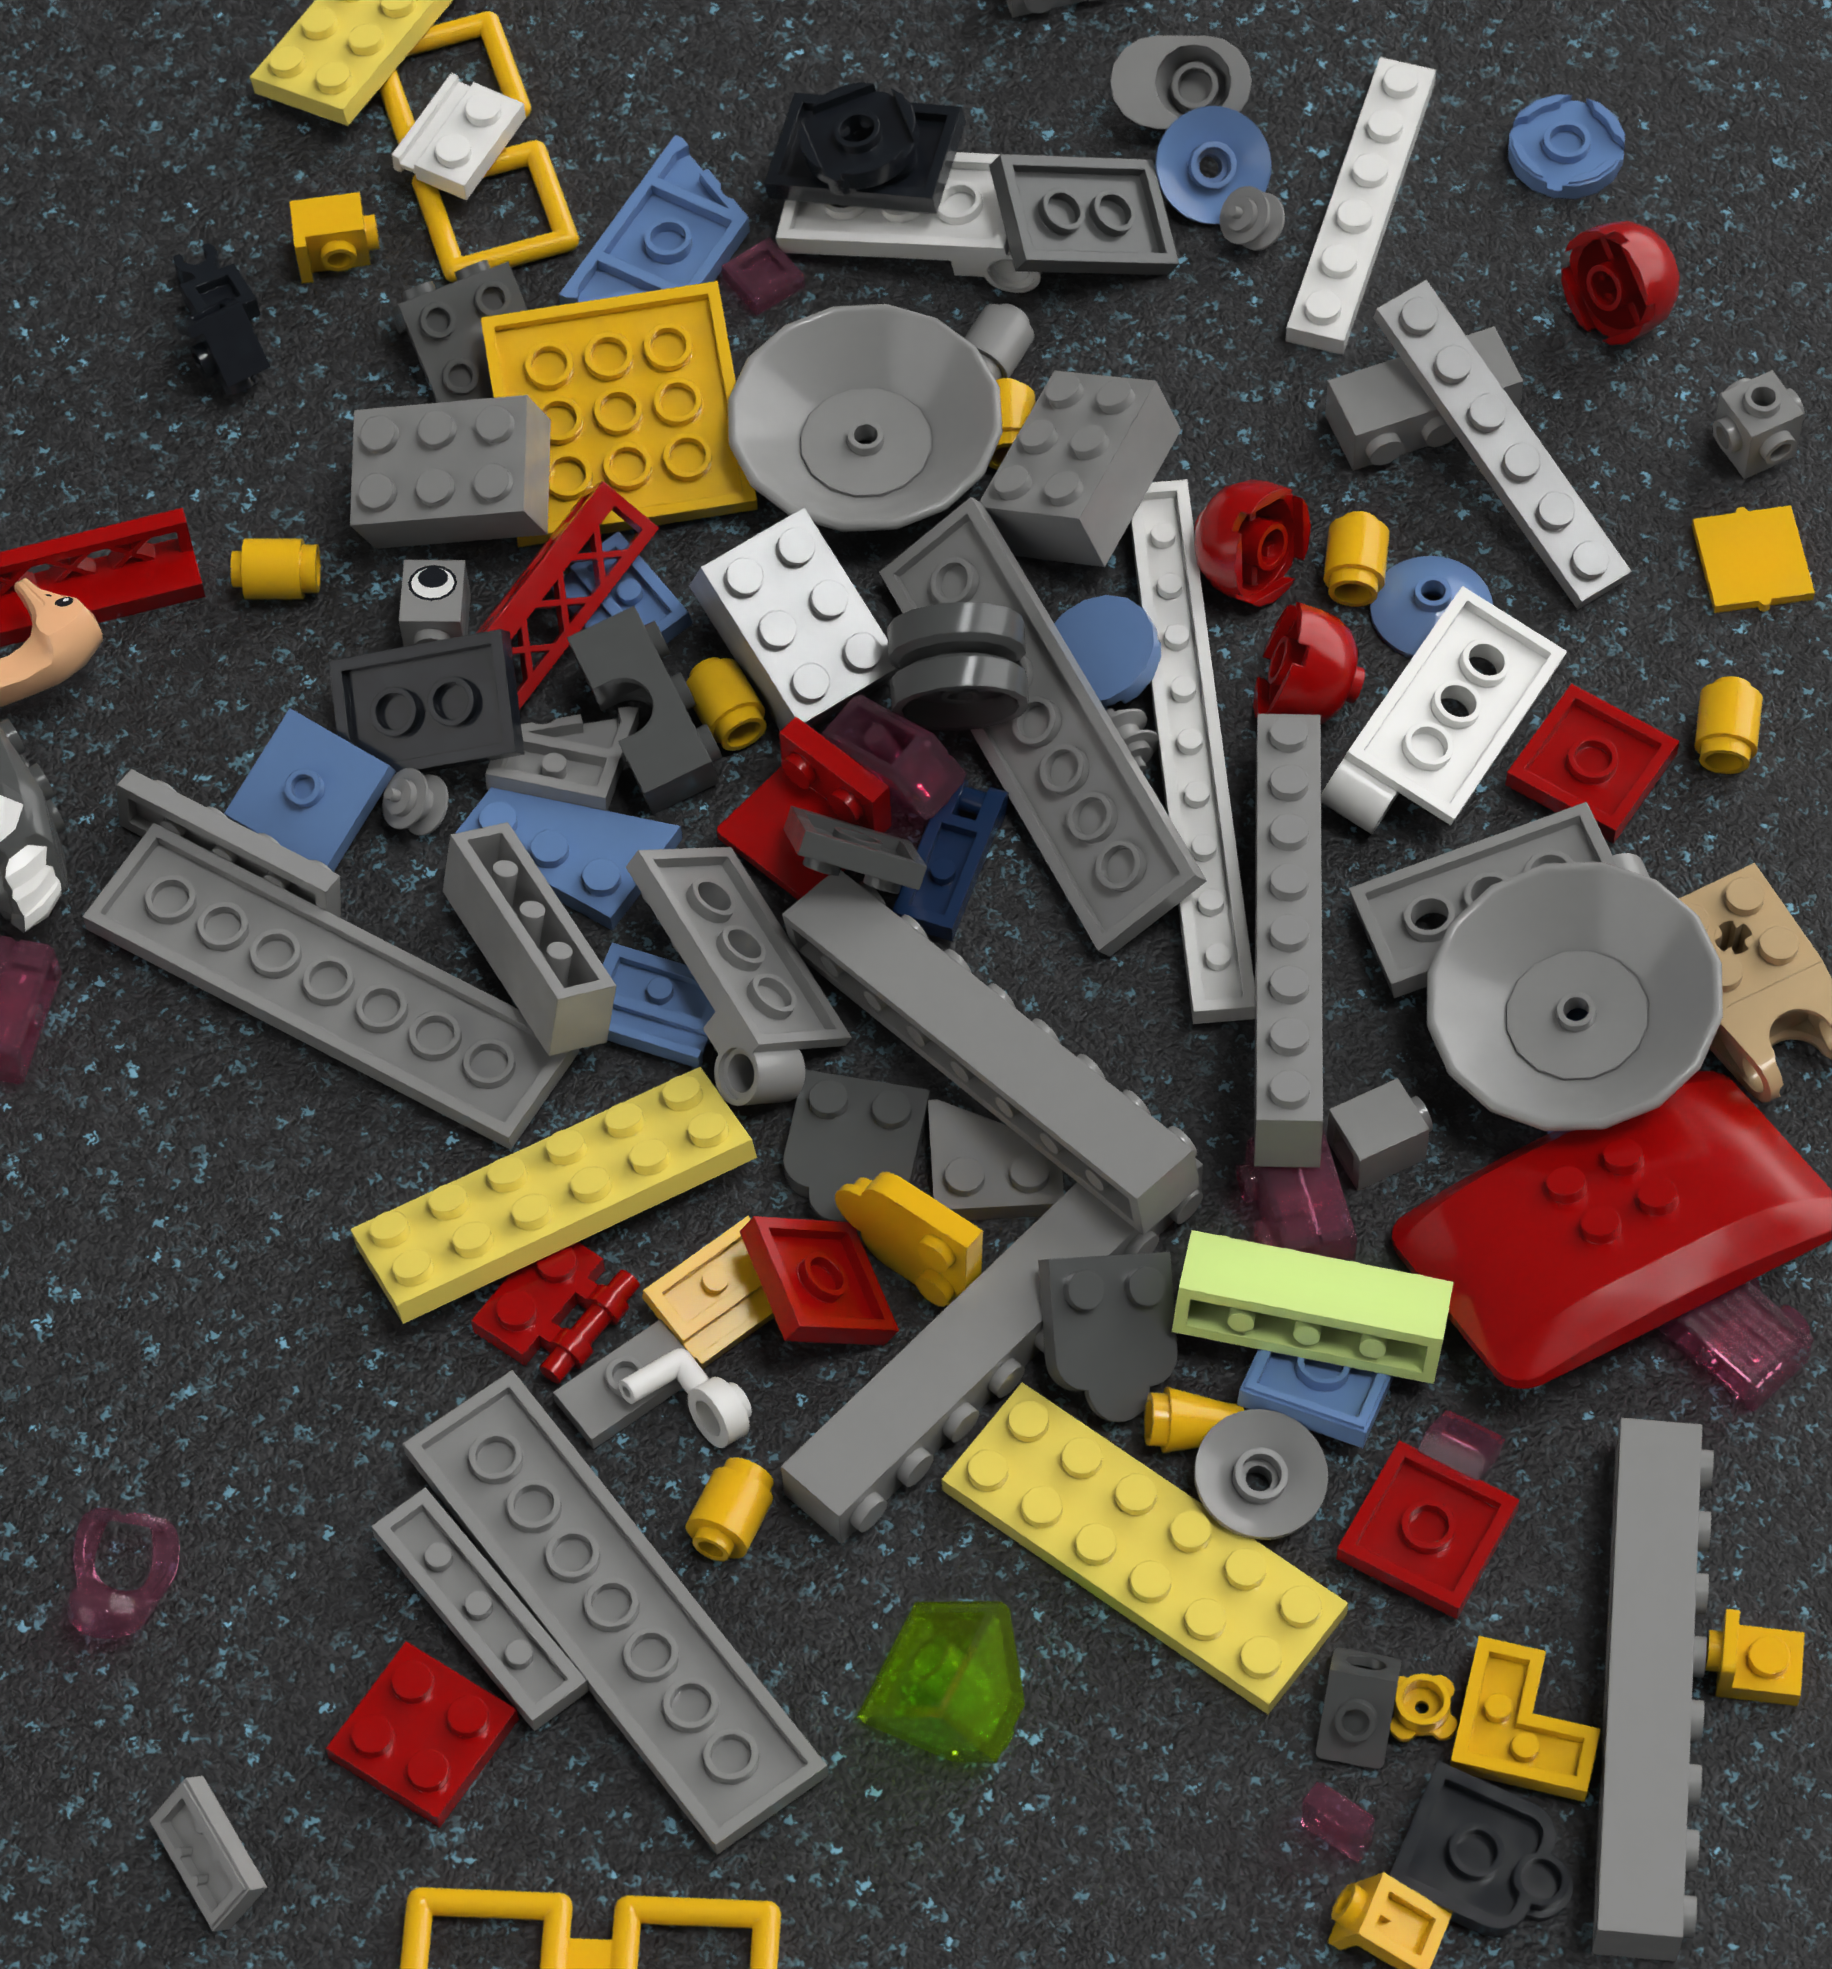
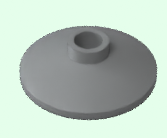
(1265, 1445)

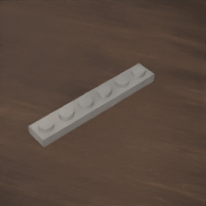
(1502, 444)

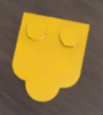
(914, 1235)

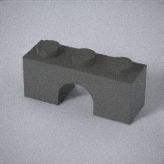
(625, 664)

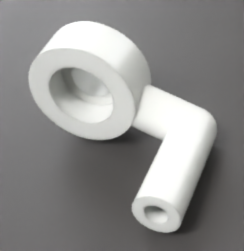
(716, 1406)

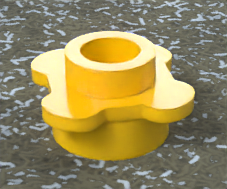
(1436, 1694)

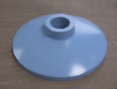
(1215, 133)
(1403, 613)

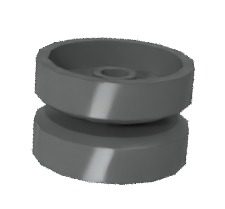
(958, 666)

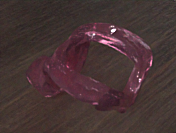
(112, 1612)

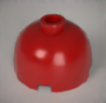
(1620, 280)
(1250, 540)
(1310, 665)

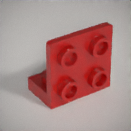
(812, 778)

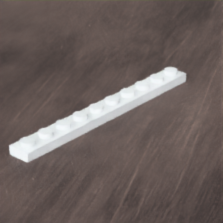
(1193, 755)

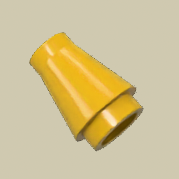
(1182, 1419)

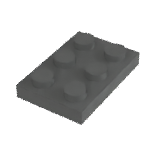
(1083, 215)

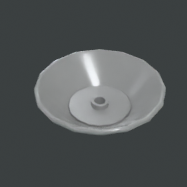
(858, 379)
(1566, 943)

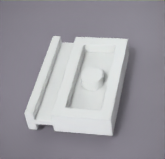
(459, 136)

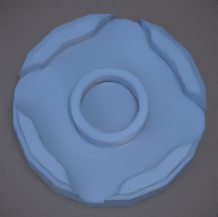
(1566, 147)
(1112, 645)

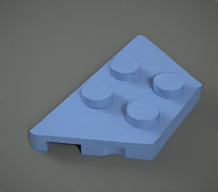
(665, 236)

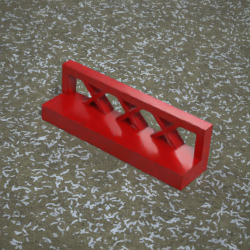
(547, 571)
(113, 586)

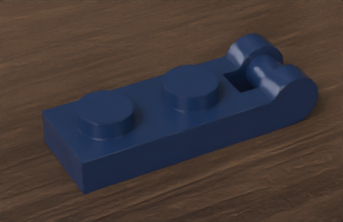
(954, 857)

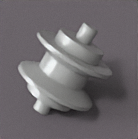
(1252, 218)
(1139, 741)
(415, 801)

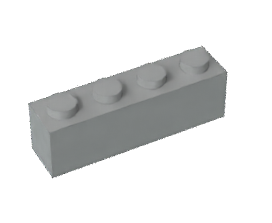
(529, 939)

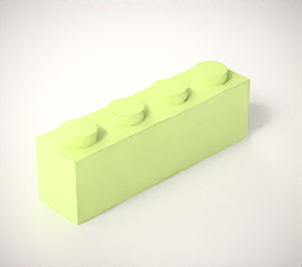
(1312, 1306)

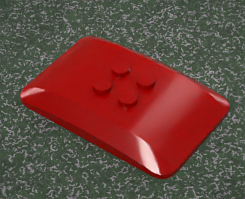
(1615, 1229)

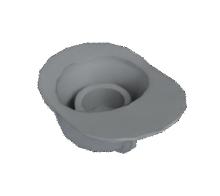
(1172, 75)

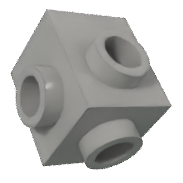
(1758, 423)

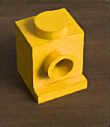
(332, 234)

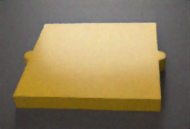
(1752, 559)

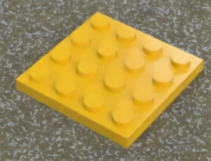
(630, 401)

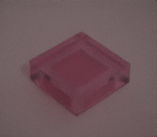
(763, 276)
(1462, 1444)
(1337, 1821)

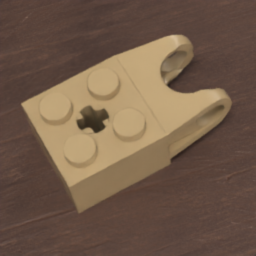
(1770, 979)

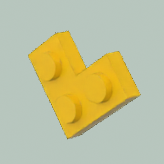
(1506, 1740)

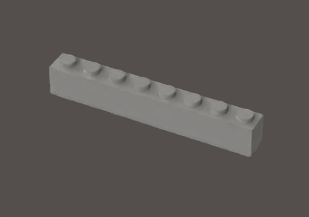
(1288, 942)
(994, 1050)
(952, 1368)
(1649, 1691)

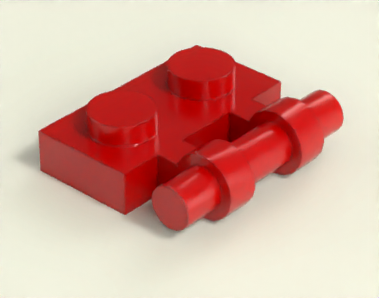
(540, 1296)

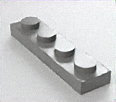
(154, 801)
(480, 1609)

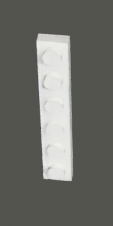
(1360, 206)

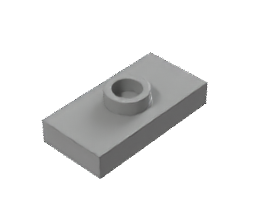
(594, 1397)
(208, 1853)

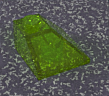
(950, 1681)

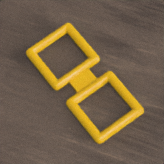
(531, 154)
(556, 1909)

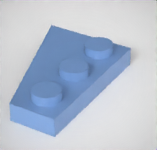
(577, 848)

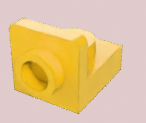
(1755, 1661)
(1389, 1922)

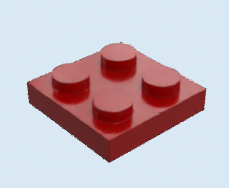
(1593, 757)
(818, 1281)
(1427, 1529)
(422, 1734)

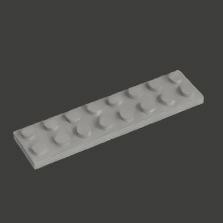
(1064, 754)
(328, 984)
(616, 1612)

